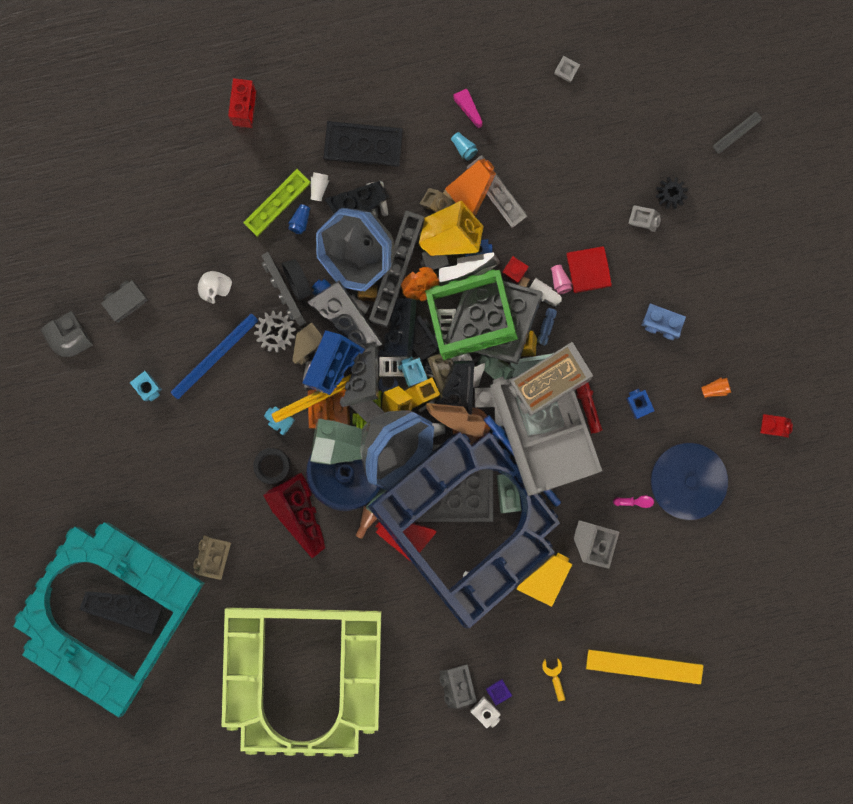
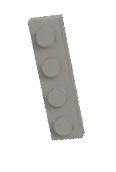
(504, 200)

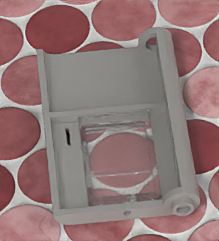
(549, 445)

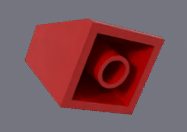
(416, 534)

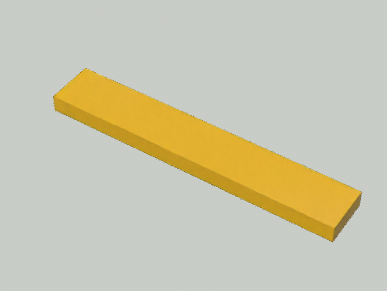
(644, 666)

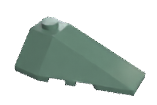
(335, 442)

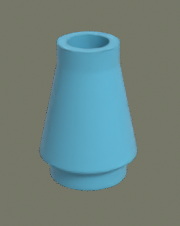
(464, 146)

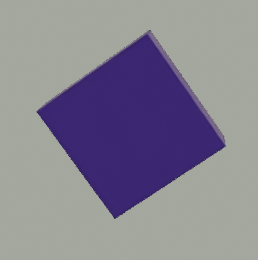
(498, 692)

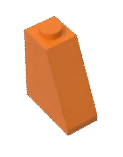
(472, 185)

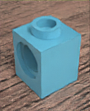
(138, 384)

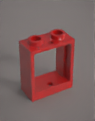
(242, 96)

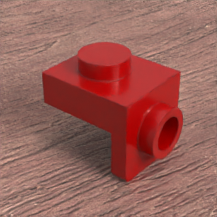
(776, 426)

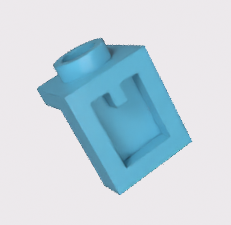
(413, 371)

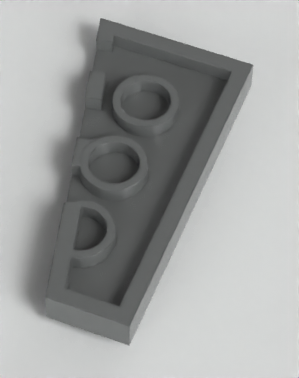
(285, 295)
(345, 315)

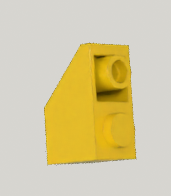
(423, 392)

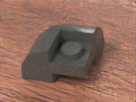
(66, 336)

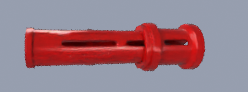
(585, 394)

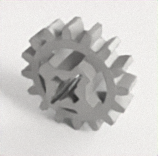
(263, 337)

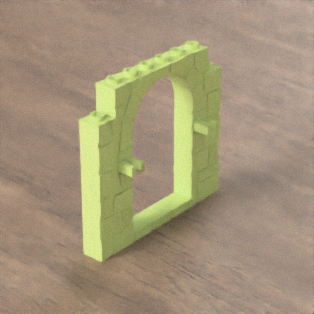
(245, 681)

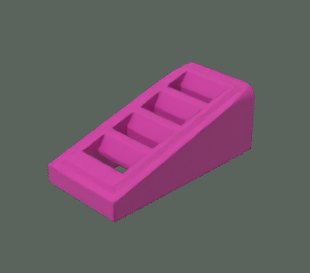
(466, 103)

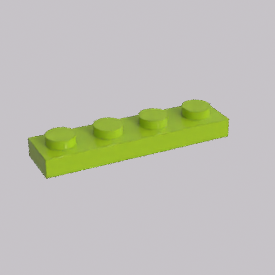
(277, 202)

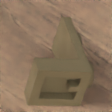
(435, 200)

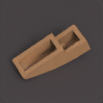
(457, 419)

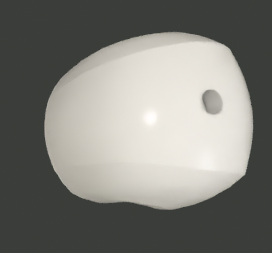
(212, 284)

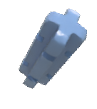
(546, 326)

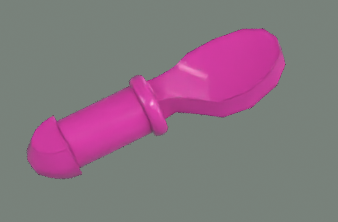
(643, 501)

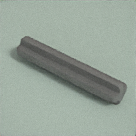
(737, 132)

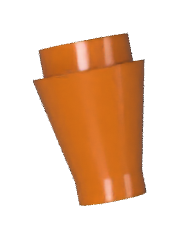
(717, 388)

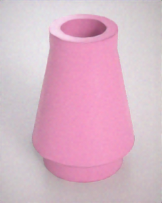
(560, 280)

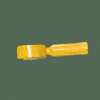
(556, 680)

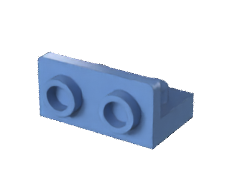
(663, 321)

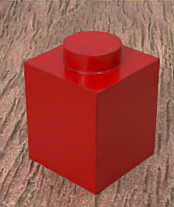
(514, 270)

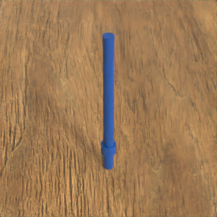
(499, 432)

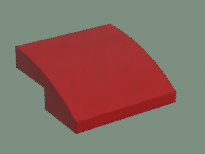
(588, 269)

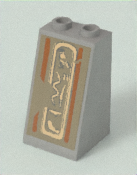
(550, 380)

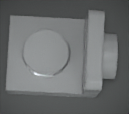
(645, 218)

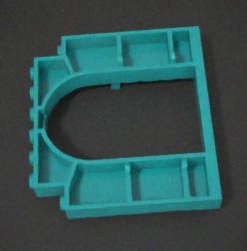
(73, 660)

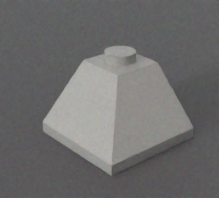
(595, 543)

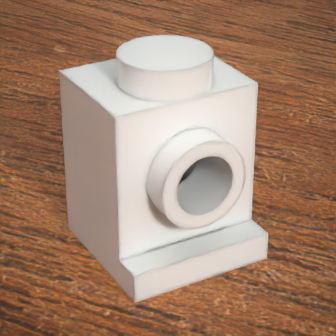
(482, 706)

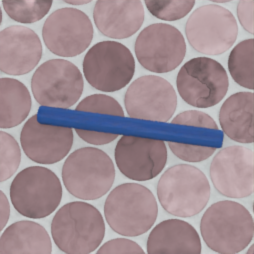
(214, 356)

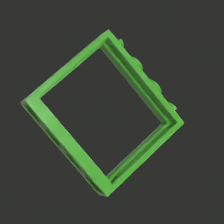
(481, 341)

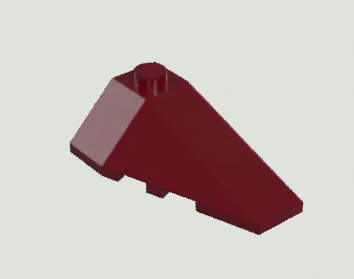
(293, 508)

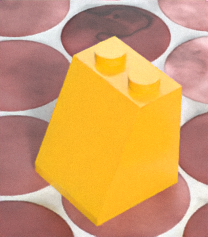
(451, 231)
(547, 579)

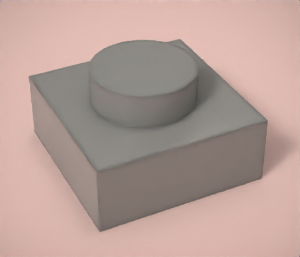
(566, 69)

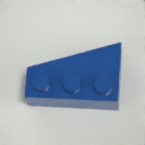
(330, 362)

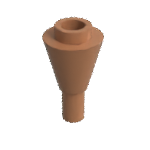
(366, 521)

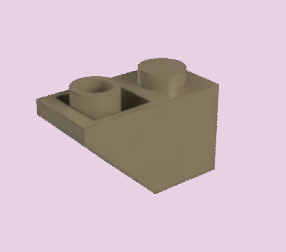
(306, 343)

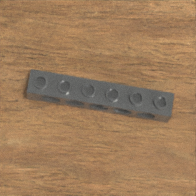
(392, 280)

